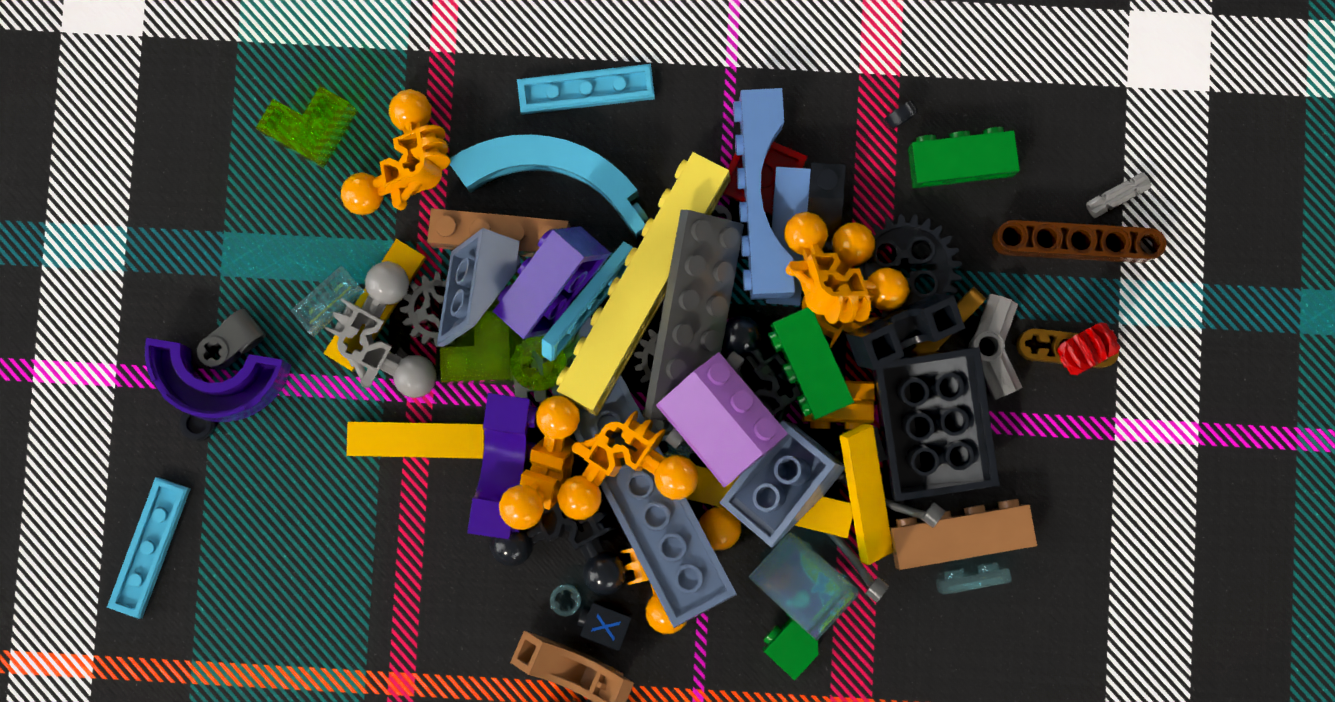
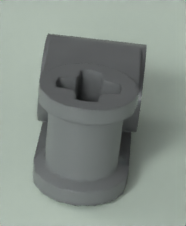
(234, 338)

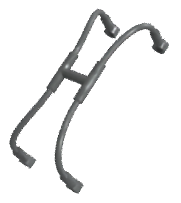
(876, 587)

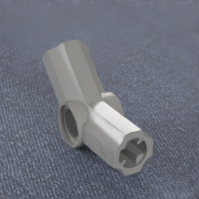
(995, 326)

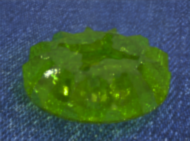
(530, 377)

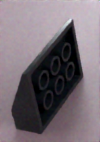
(935, 424)

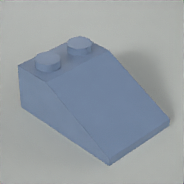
(474, 280)
(782, 485)

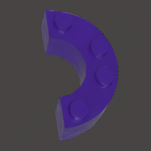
(224, 401)
(505, 457)

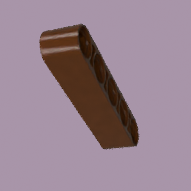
(1094, 237)

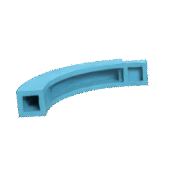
(545, 153)

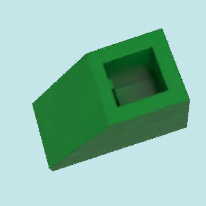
(791, 647)

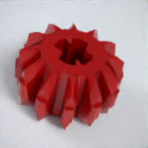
(1088, 348)

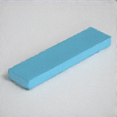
(585, 89)
(584, 304)
(148, 548)

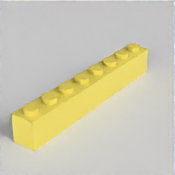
(640, 289)

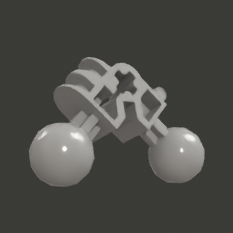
(385, 286)

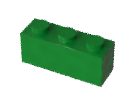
(963, 157)
(810, 364)

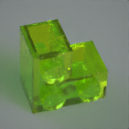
(314, 132)
(484, 362)

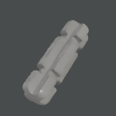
(1118, 195)

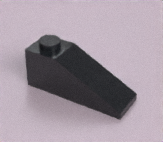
(827, 196)

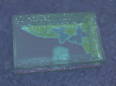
(804, 585)

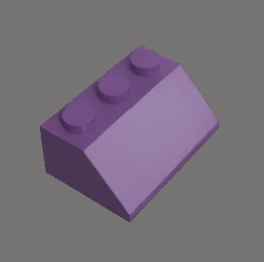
(721, 419)

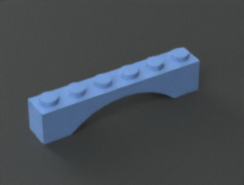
(760, 124)

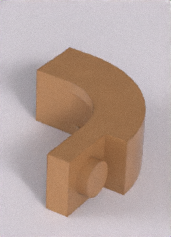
(570, 669)

